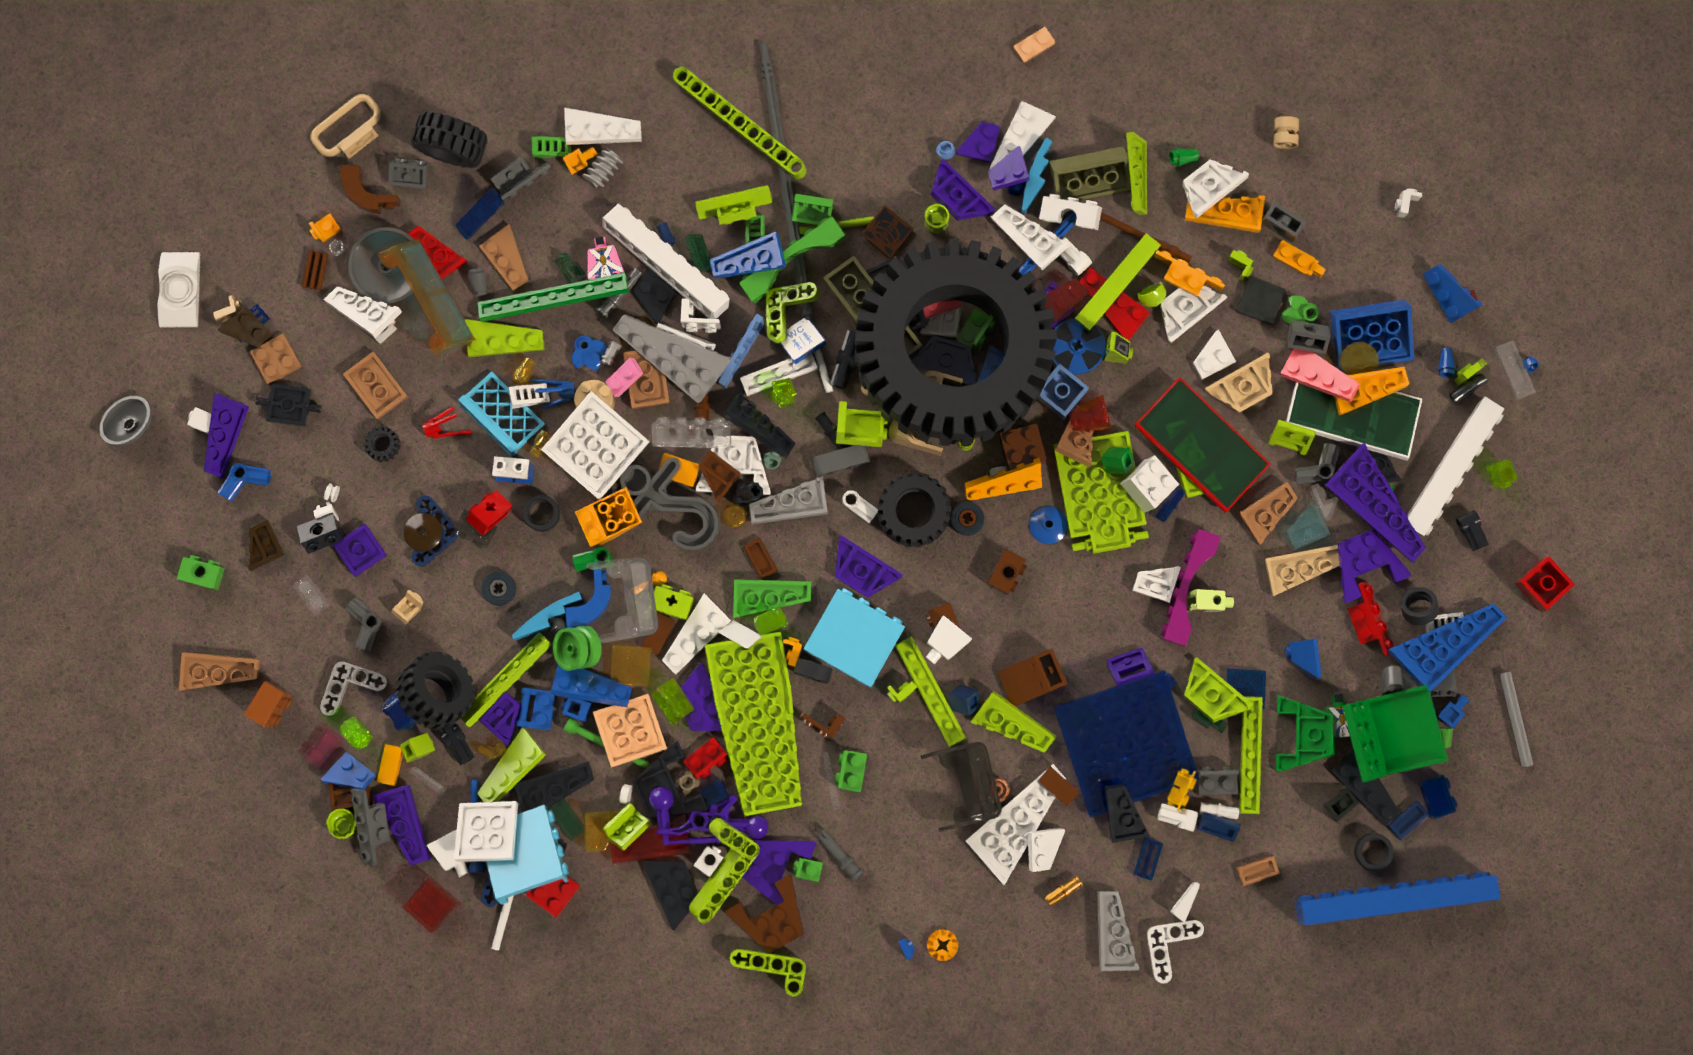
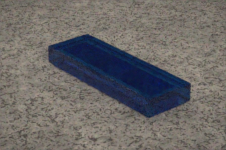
(479, 214)

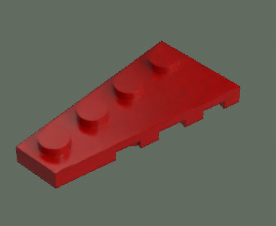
(1124, 313)

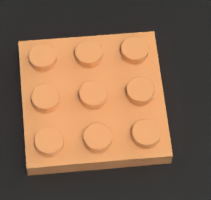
(629, 731)

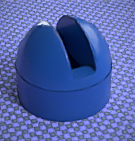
(1530, 364)

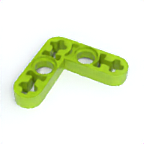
(782, 301)

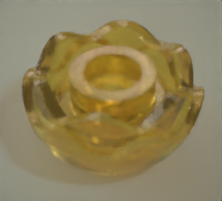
(740, 517)

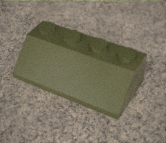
(1091, 174)

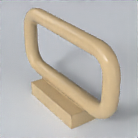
(358, 138)

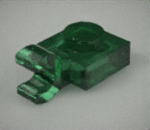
(570, 270)
(1204, 721)

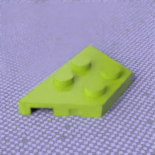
(1213, 694)

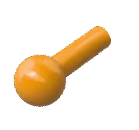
(659, 578)

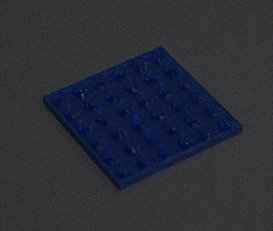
(1126, 738)

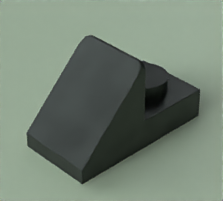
(1340, 805)

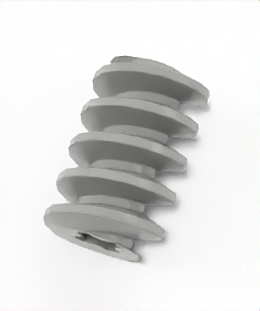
(602, 168)

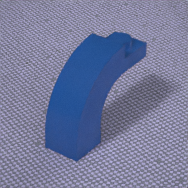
(595, 607)

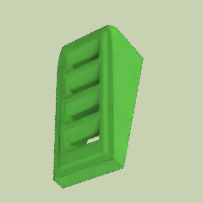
(549, 154)
(758, 219)

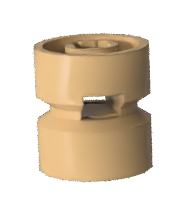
(1286, 132)

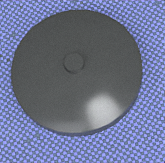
(370, 274)

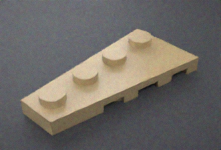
(1295, 568)

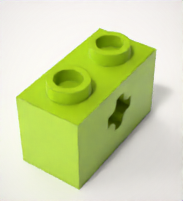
(679, 610)

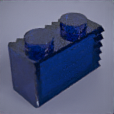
(1437, 796)

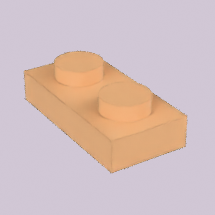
(1034, 44)

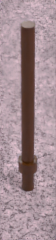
(1173, 250)

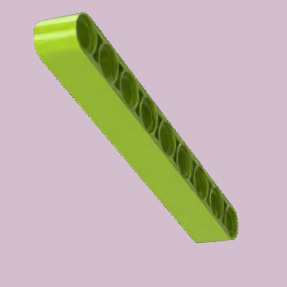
(735, 115)

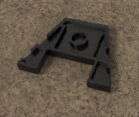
(659, 776)

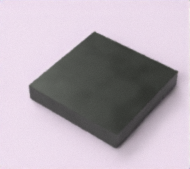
(1261, 300)

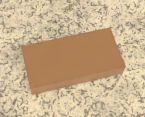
(1257, 870)

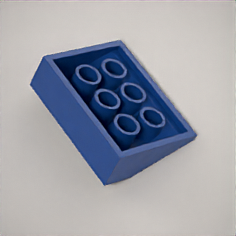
(1381, 325)

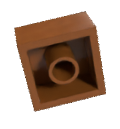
(268, 705)

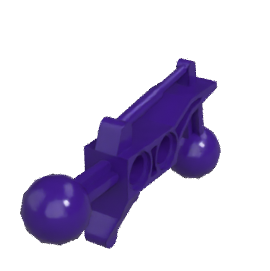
(662, 799)

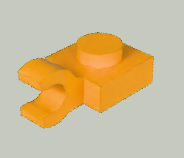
(576, 160)

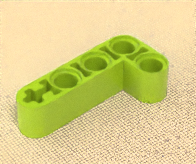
(767, 966)

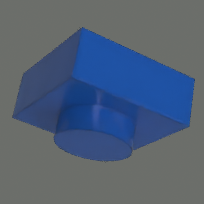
(907, 948)

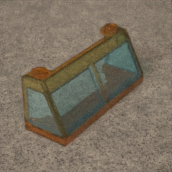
(432, 294)

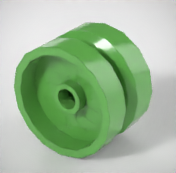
(577, 648)

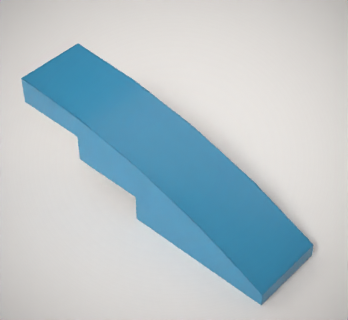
(1036, 182)
(541, 620)

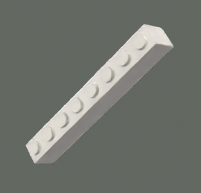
(665, 262)
(1453, 465)

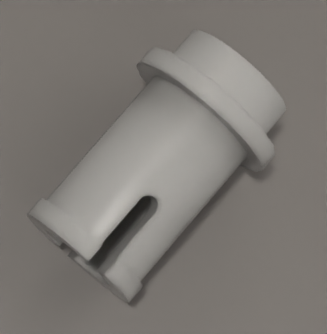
(610, 354)

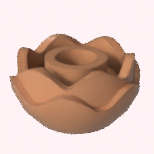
(1003, 788)

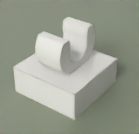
(324, 511)

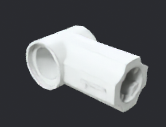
(1076, 260)
(861, 507)
(1183, 818)

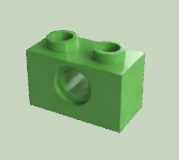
(189, 572)

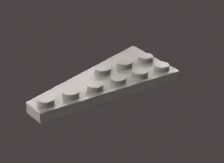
(681, 360)

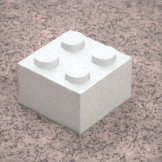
(1149, 483)

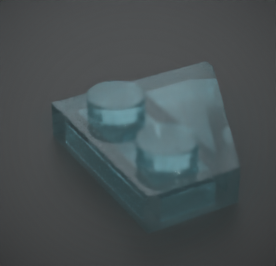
(1307, 528)

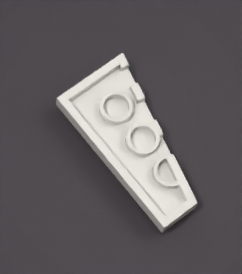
(698, 631)

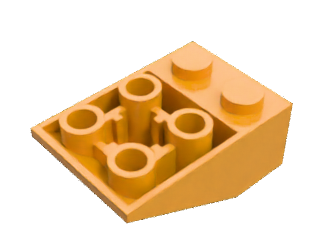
(608, 518)

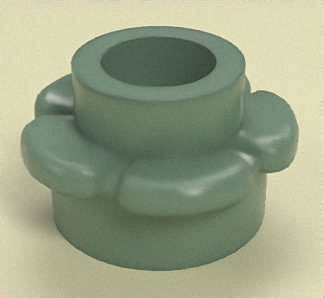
(771, 460)

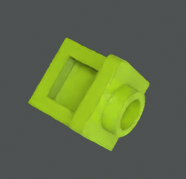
(1240, 259)

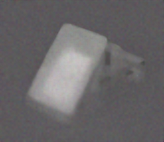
(1325, 507)

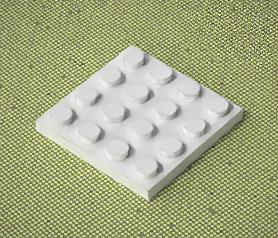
(595, 445)

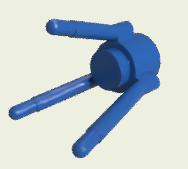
(565, 390)

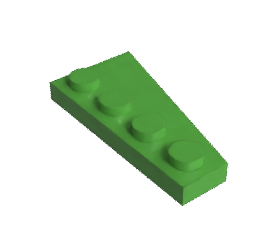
(764, 595)

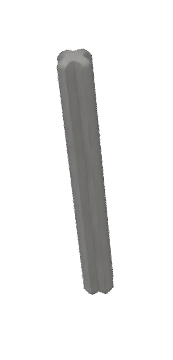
(1516, 719)

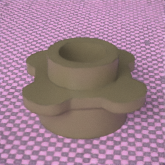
(687, 777)

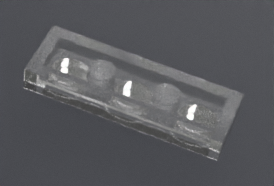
(1514, 370)

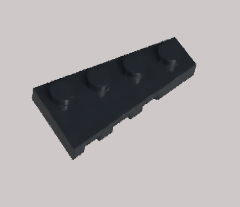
(749, 419)

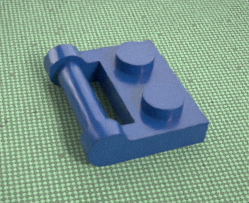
(542, 709)

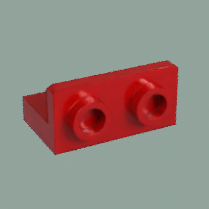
(706, 758)

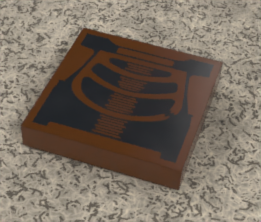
(886, 231)

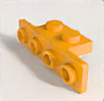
(1186, 277)

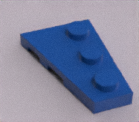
(1450, 294)

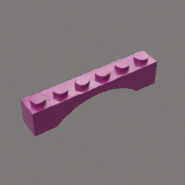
(1178, 625)

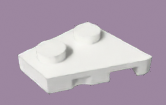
(1157, 583)
(1043, 848)

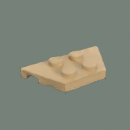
(1244, 386)

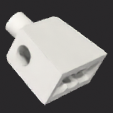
(946, 640)
(444, 852)

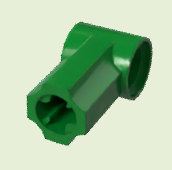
(580, 560)

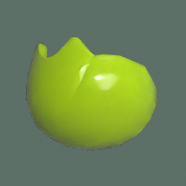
(1152, 295)
(341, 824)

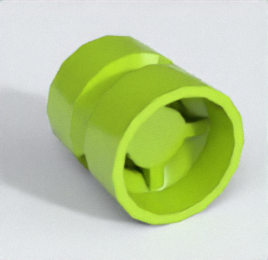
(936, 218)

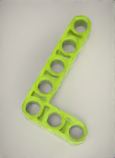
(728, 872)

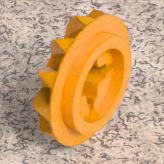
(943, 935)

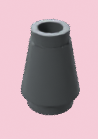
(478, 281)

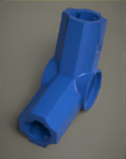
(251, 475)

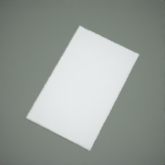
(740, 634)

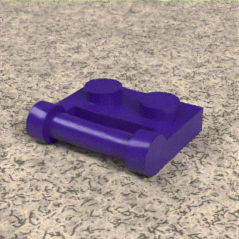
(1128, 663)

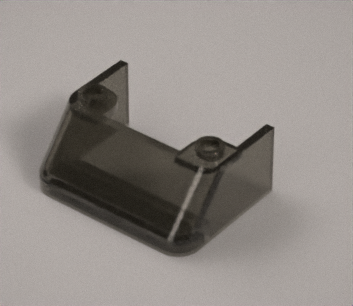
(975, 781)

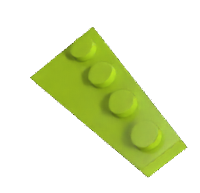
(512, 767)

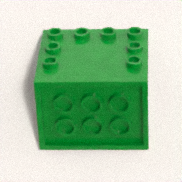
(1395, 733)

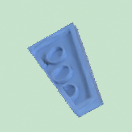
(742, 349)

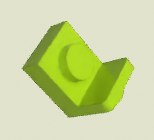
(905, 690)

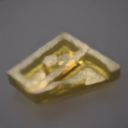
(594, 835)

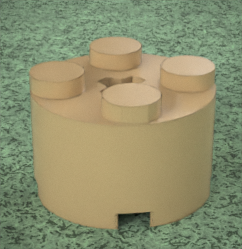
(598, 388)

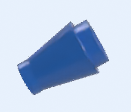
(1447, 363)

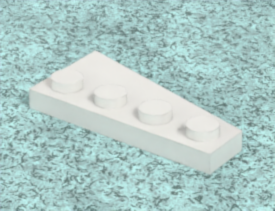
(595, 128)
(1024, 130)
(1032, 239)
(362, 311)

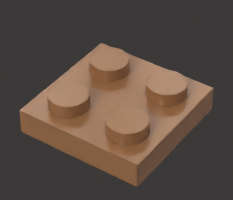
(276, 359)

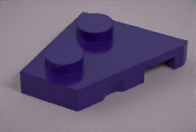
(980, 143)
(502, 717)

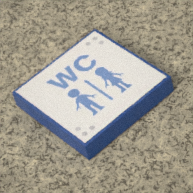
(802, 340)

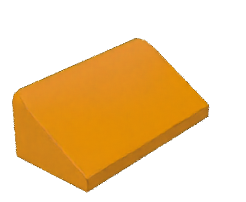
(688, 472)
(390, 765)

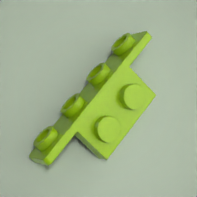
(735, 205)

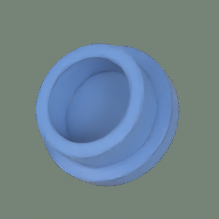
(945, 150)

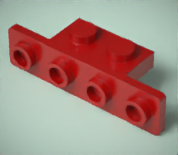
(1368, 620)

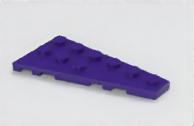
(1372, 499)

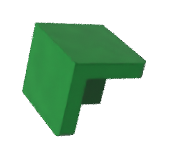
(1117, 460)

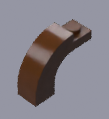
(353, 185)

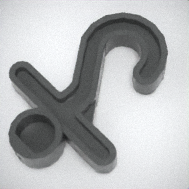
(654, 496)

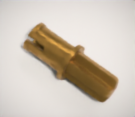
(1063, 891)

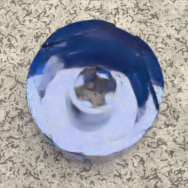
(397, 714)

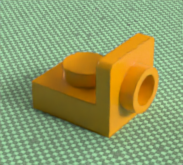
(324, 228)
(793, 654)

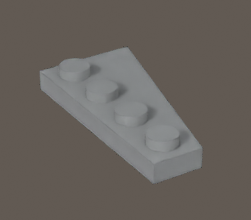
(792, 503)
(1114, 940)

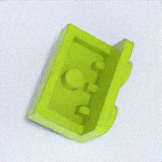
(626, 827)

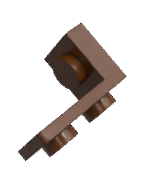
(835, 723)

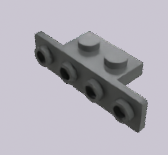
(516, 176)
(370, 824)

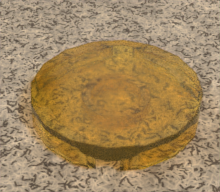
(1358, 358)

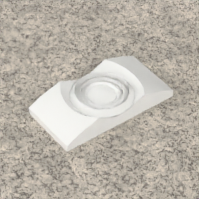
(179, 289)

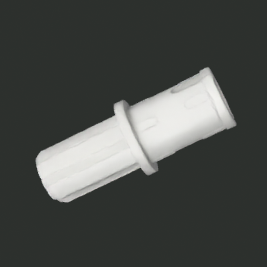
(1218, 810)

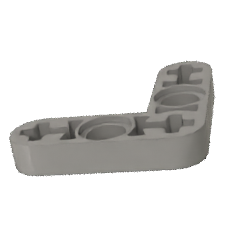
(350, 676)

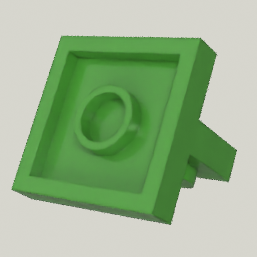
(811, 209)

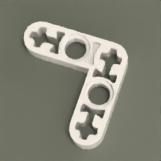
(1165, 938)

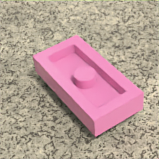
(624, 377)

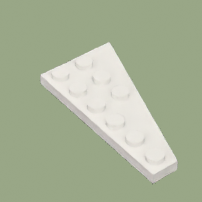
(1005, 838)

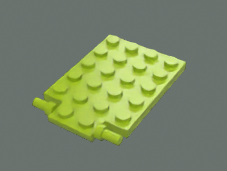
(1097, 501)

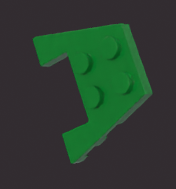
(1313, 734)

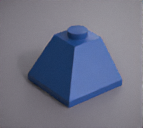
(1305, 657)

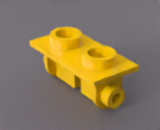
(1185, 782)

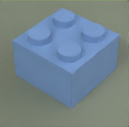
(1062, 392)

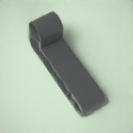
(1393, 681)

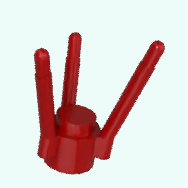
(433, 426)

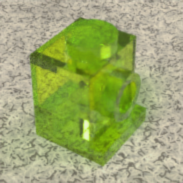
(783, 392)
(1502, 473)

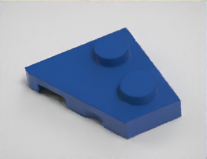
(349, 773)

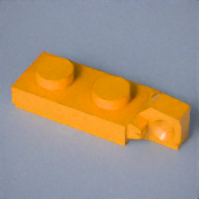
(1298, 260)

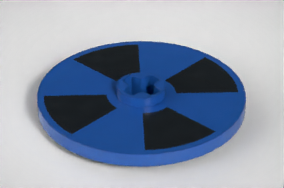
(1083, 359)

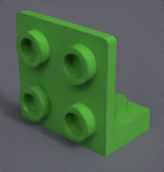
(975, 329)

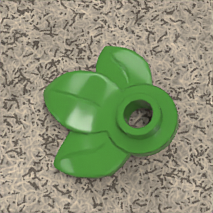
(1298, 309)

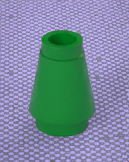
(1183, 156)

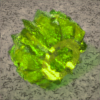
(770, 621)
(356, 733)

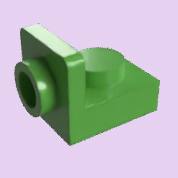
(808, 869)

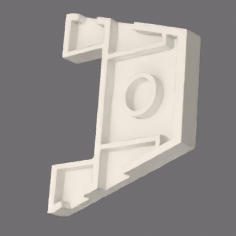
(743, 456)

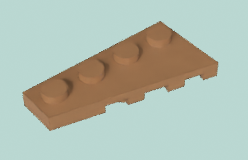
(207, 670)

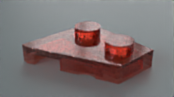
(1090, 416)

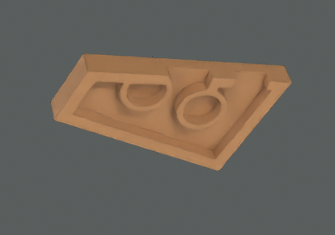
(505, 257)
(1076, 445)
(1267, 511)

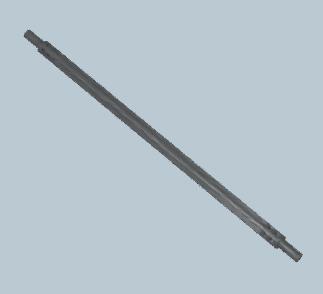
(785, 178)

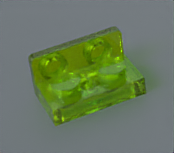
(672, 701)

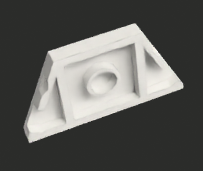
(1210, 185)
(1184, 310)

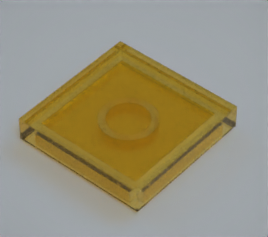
(631, 665)

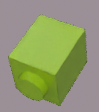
(417, 747)

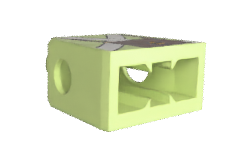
(1208, 601)

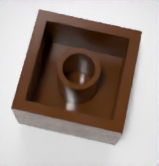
(1022, 446)

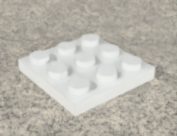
(486, 831)

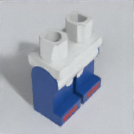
(509, 468)

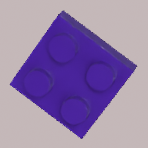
(360, 550)

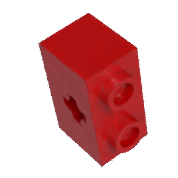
(489, 512)

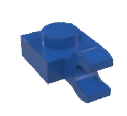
(1452, 713)

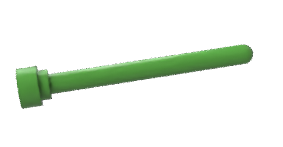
(574, 727)

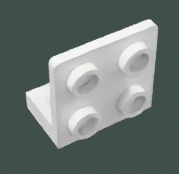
(692, 324)

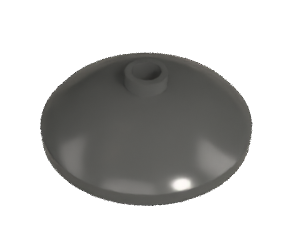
(125, 421)

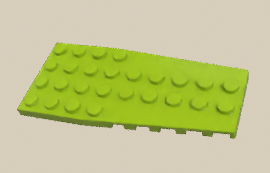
(757, 721)

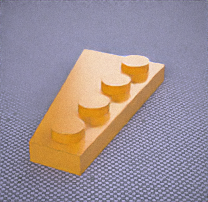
(1013, 481)

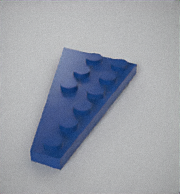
(1441, 650)

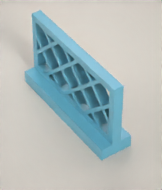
(491, 427)

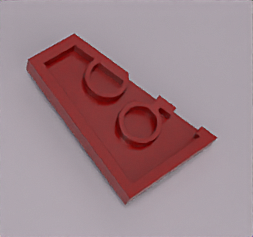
(442, 256)

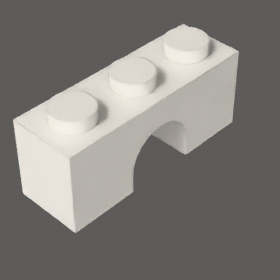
(1054, 208)

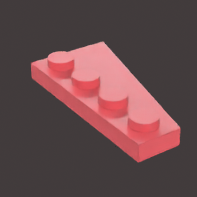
(1315, 372)

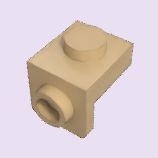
(226, 313)
(408, 607)

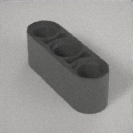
(840, 460)

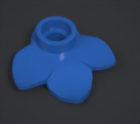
(589, 356)

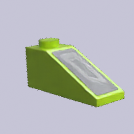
(1118, 349)

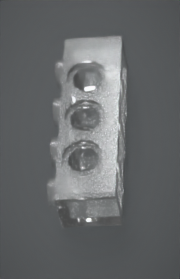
(663, 438)

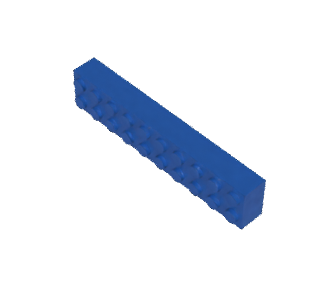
(1397, 899)

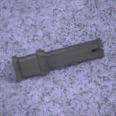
(612, 302)
(846, 863)

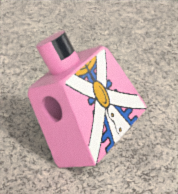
(603, 260)

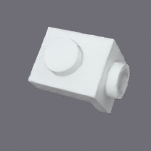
(1403, 202)

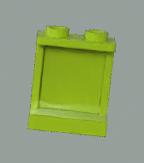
(860, 427)

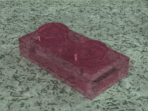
(323, 747)

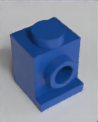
(582, 714)

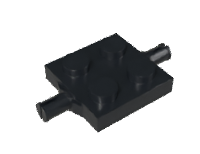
(288, 405)

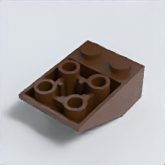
(1032, 677)

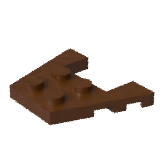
(776, 925)

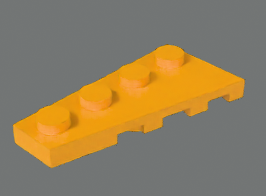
(1232, 213)
(1373, 387)

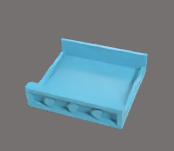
(854, 637)
(535, 856)

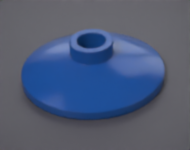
(1041, 532)

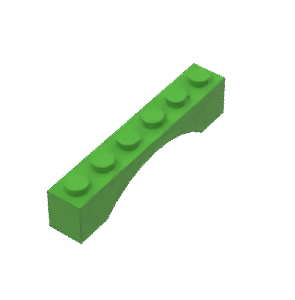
(826, 235)

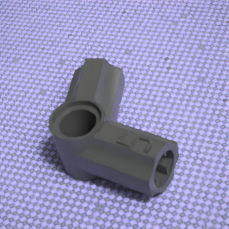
(1327, 461)
(363, 613)

